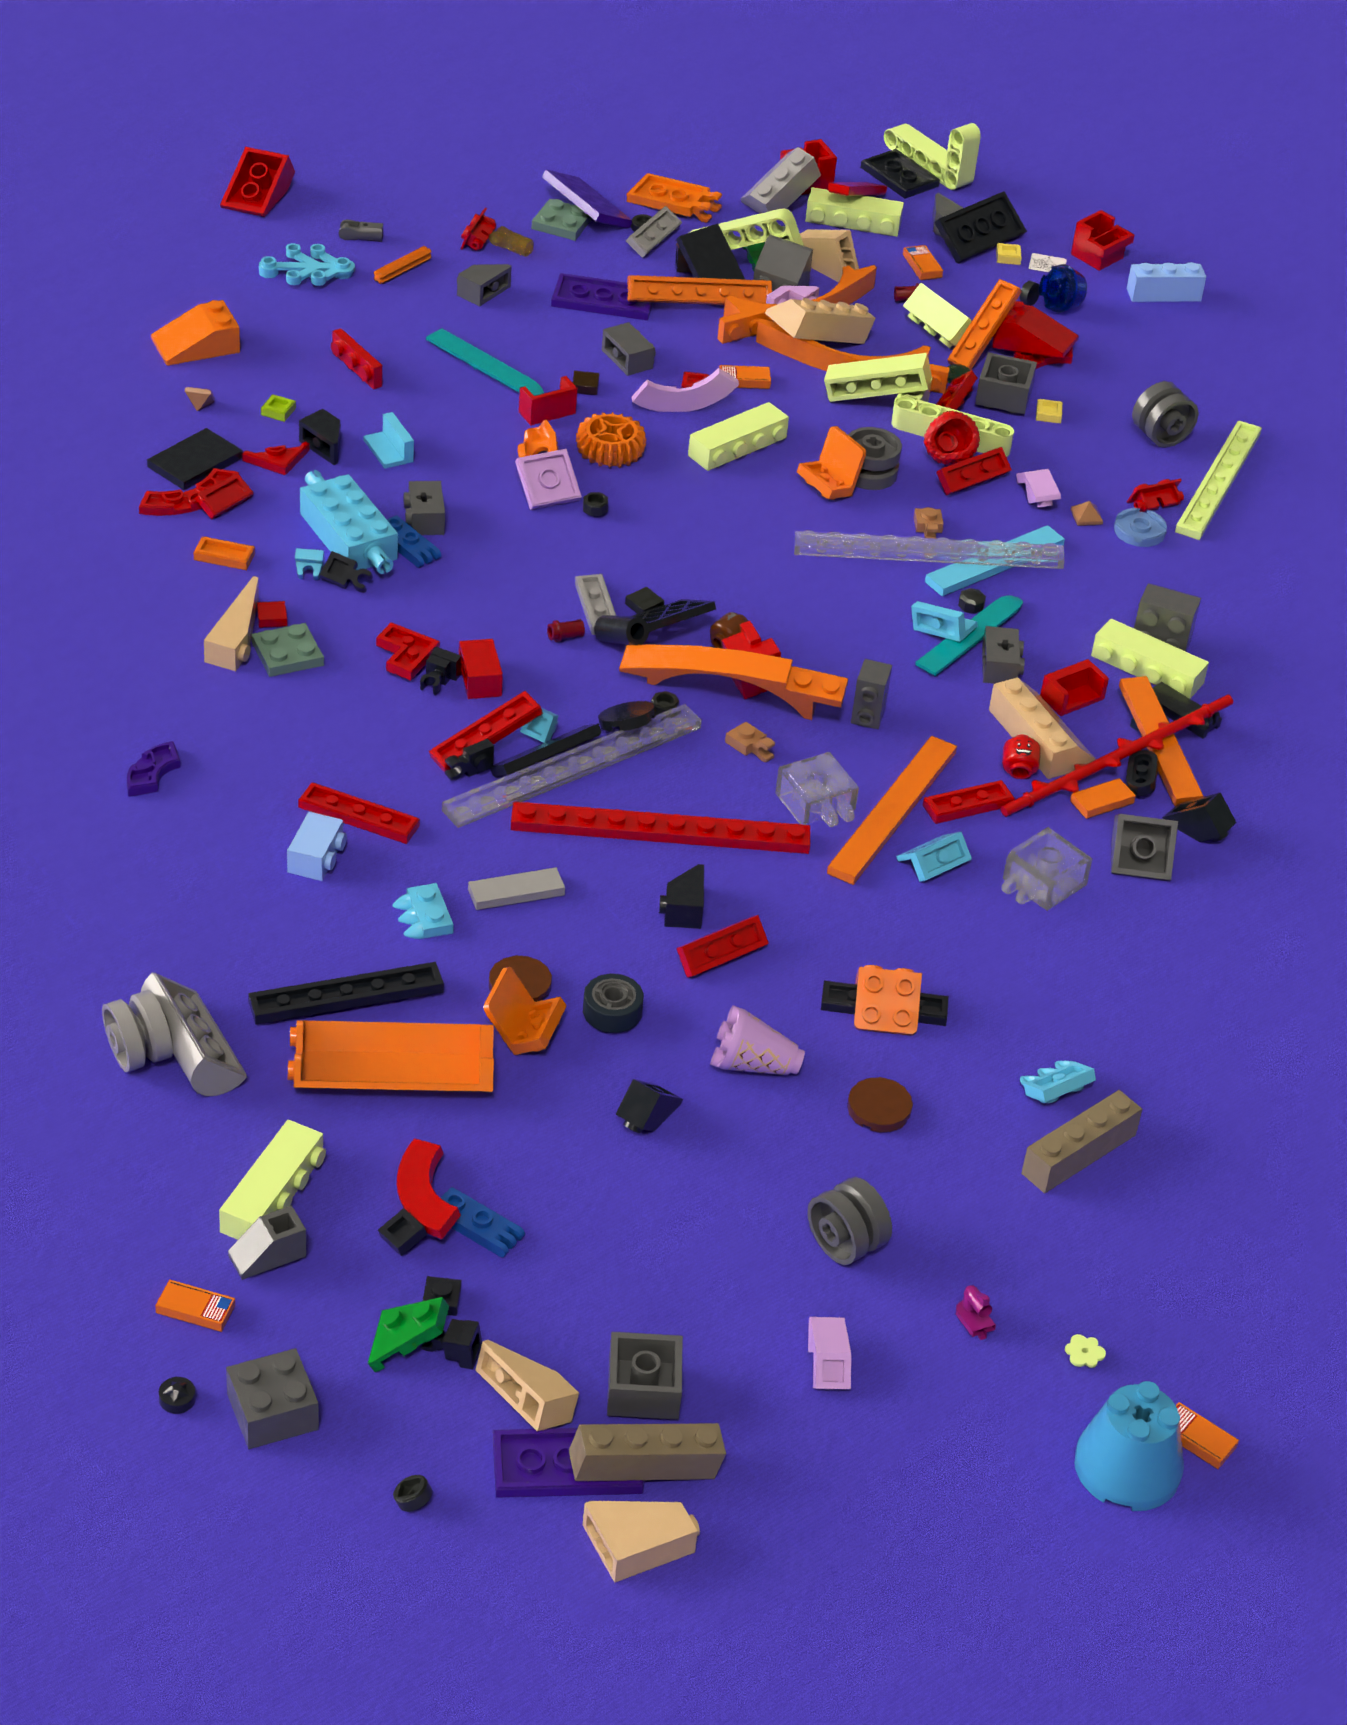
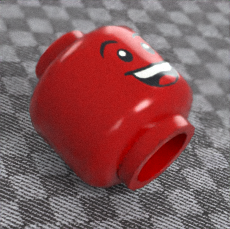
(1021, 756)

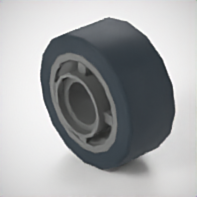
(613, 1003)

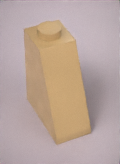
(830, 251)
(639, 1534)

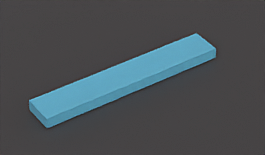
(961, 575)

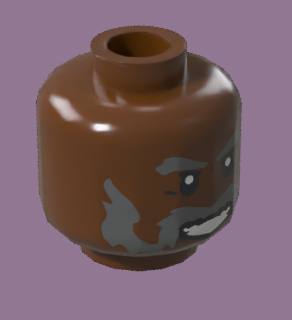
(725, 627)

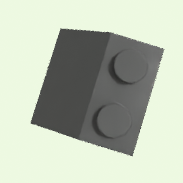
(784, 263)
(1143, 846)

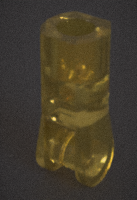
(512, 241)

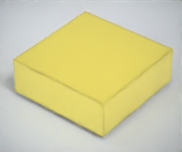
(1008, 253)
(1049, 411)

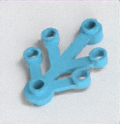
(307, 266)

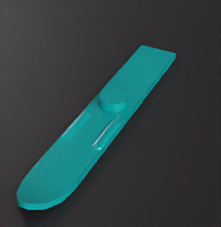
(483, 361)
(950, 650)

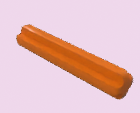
(402, 264)

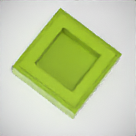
(278, 408)

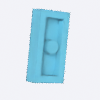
(393, 444)
(941, 621)
(937, 855)

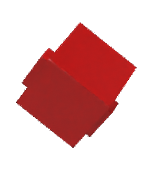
(825, 161)
(1099, 241)
(750, 641)

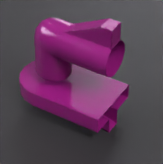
(975, 1312)

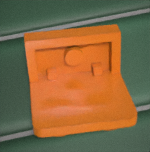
(837, 467)
(887, 1000)
(518, 1018)

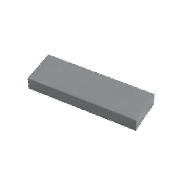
(654, 231)
(594, 598)
(516, 888)

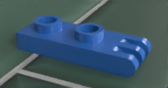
(412, 544)
(483, 1224)

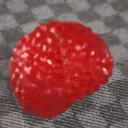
(952, 438)

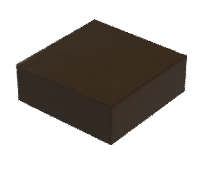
(586, 382)

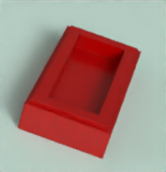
(224, 496)

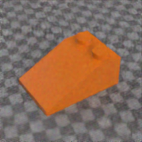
(199, 334)

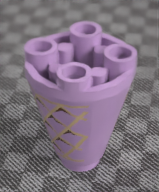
(754, 1046)

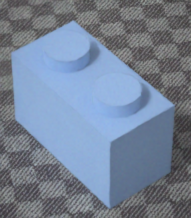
(316, 846)

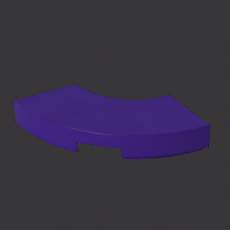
(148, 770)

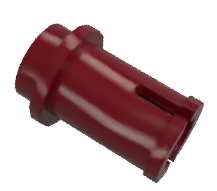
(904, 292)
(563, 630)

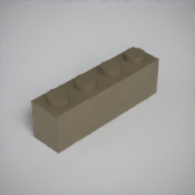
(1081, 1141)
(646, 1452)

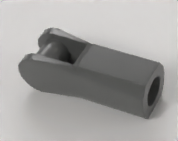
(361, 230)

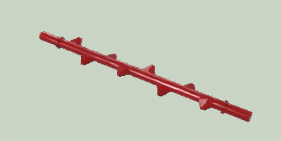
(1125, 748)

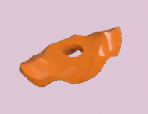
(538, 439)

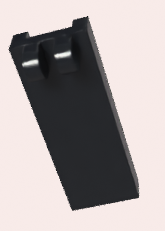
(1178, 705)

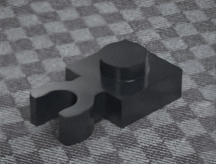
(343, 570)
(474, 760)

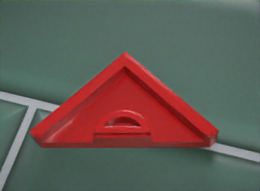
(277, 458)

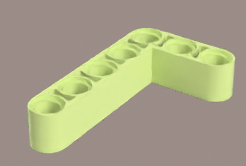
(952, 166)
(769, 225)
(914, 414)

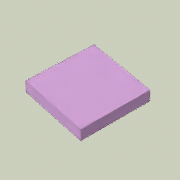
(548, 479)

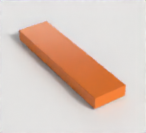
(985, 324)

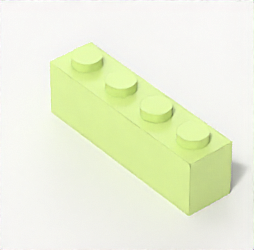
(854, 212)
(878, 377)
(738, 436)
(1149, 657)
(273, 1178)

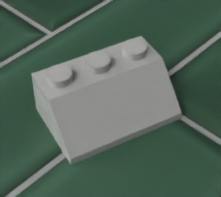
(783, 182)

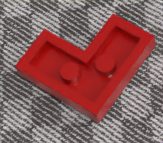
(409, 649)

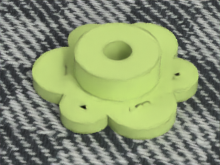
(1084, 1351)

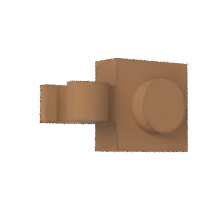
(928, 521)
(749, 739)

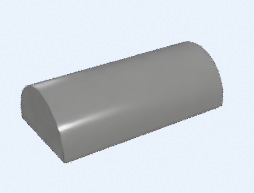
(196, 1038)

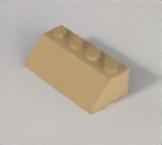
(823, 320)
(1027, 713)

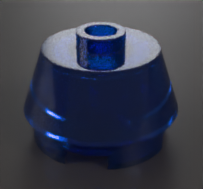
(1063, 288)

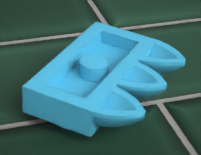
(424, 912)
(1052, 1082)

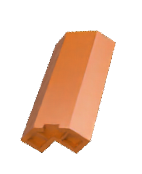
(392, 1056)

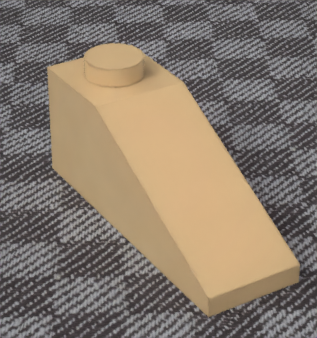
(527, 1386)

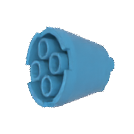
(1132, 1449)

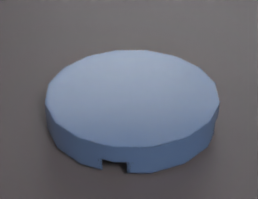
(1140, 527)

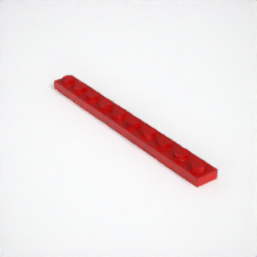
(660, 827)

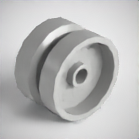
(137, 1030)

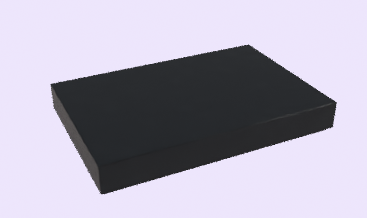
(900, 173)
(709, 254)
(194, 458)

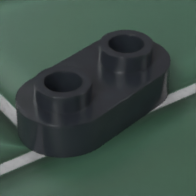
(1142, 772)

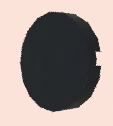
(627, 715)

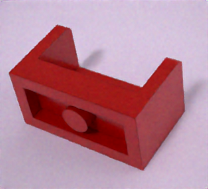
(548, 405)
(480, 668)
(1074, 687)

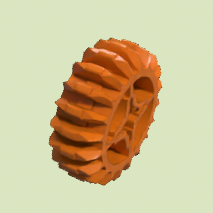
(611, 439)

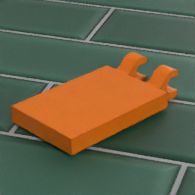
(676, 195)

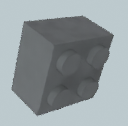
(1006, 383)
(1167, 615)
(645, 1375)
(272, 1398)

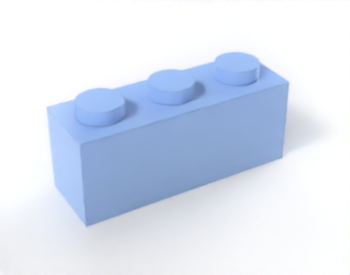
(1166, 282)

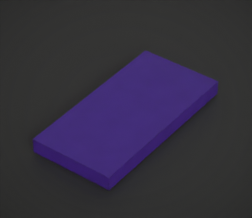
(587, 199)
(597, 296)
(540, 1465)

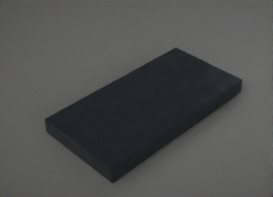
(980, 227)

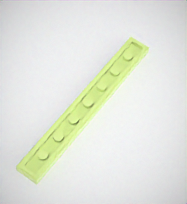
(1218, 480)

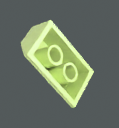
(937, 315)

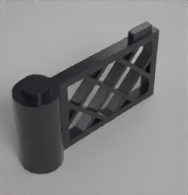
(636, 628)

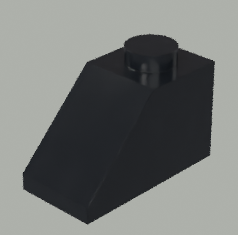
(323, 434)
(1203, 818)
(684, 899)
(647, 1106)

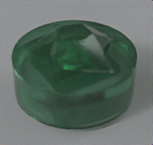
(957, 370)

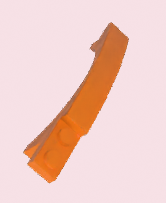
(742, 316)
(820, 356)
(793, 684)

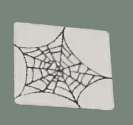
(1044, 262)

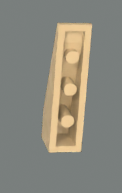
(231, 636)

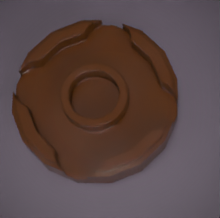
(530, 971)
(880, 1104)

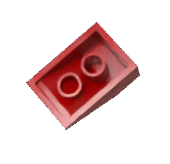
(258, 182)
(1033, 332)

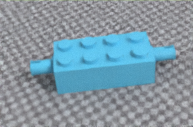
(348, 521)

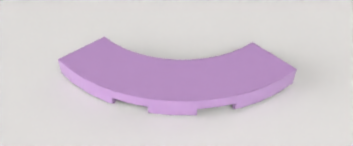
(700, 395)

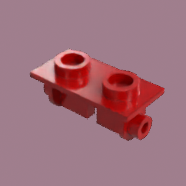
(478, 231)
(1147, 496)

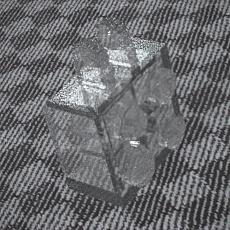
(817, 790)
(1045, 869)

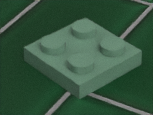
(561, 219)
(287, 649)

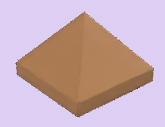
(199, 397)
(1086, 514)

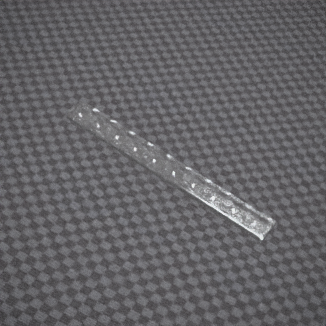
(929, 549)
(569, 766)

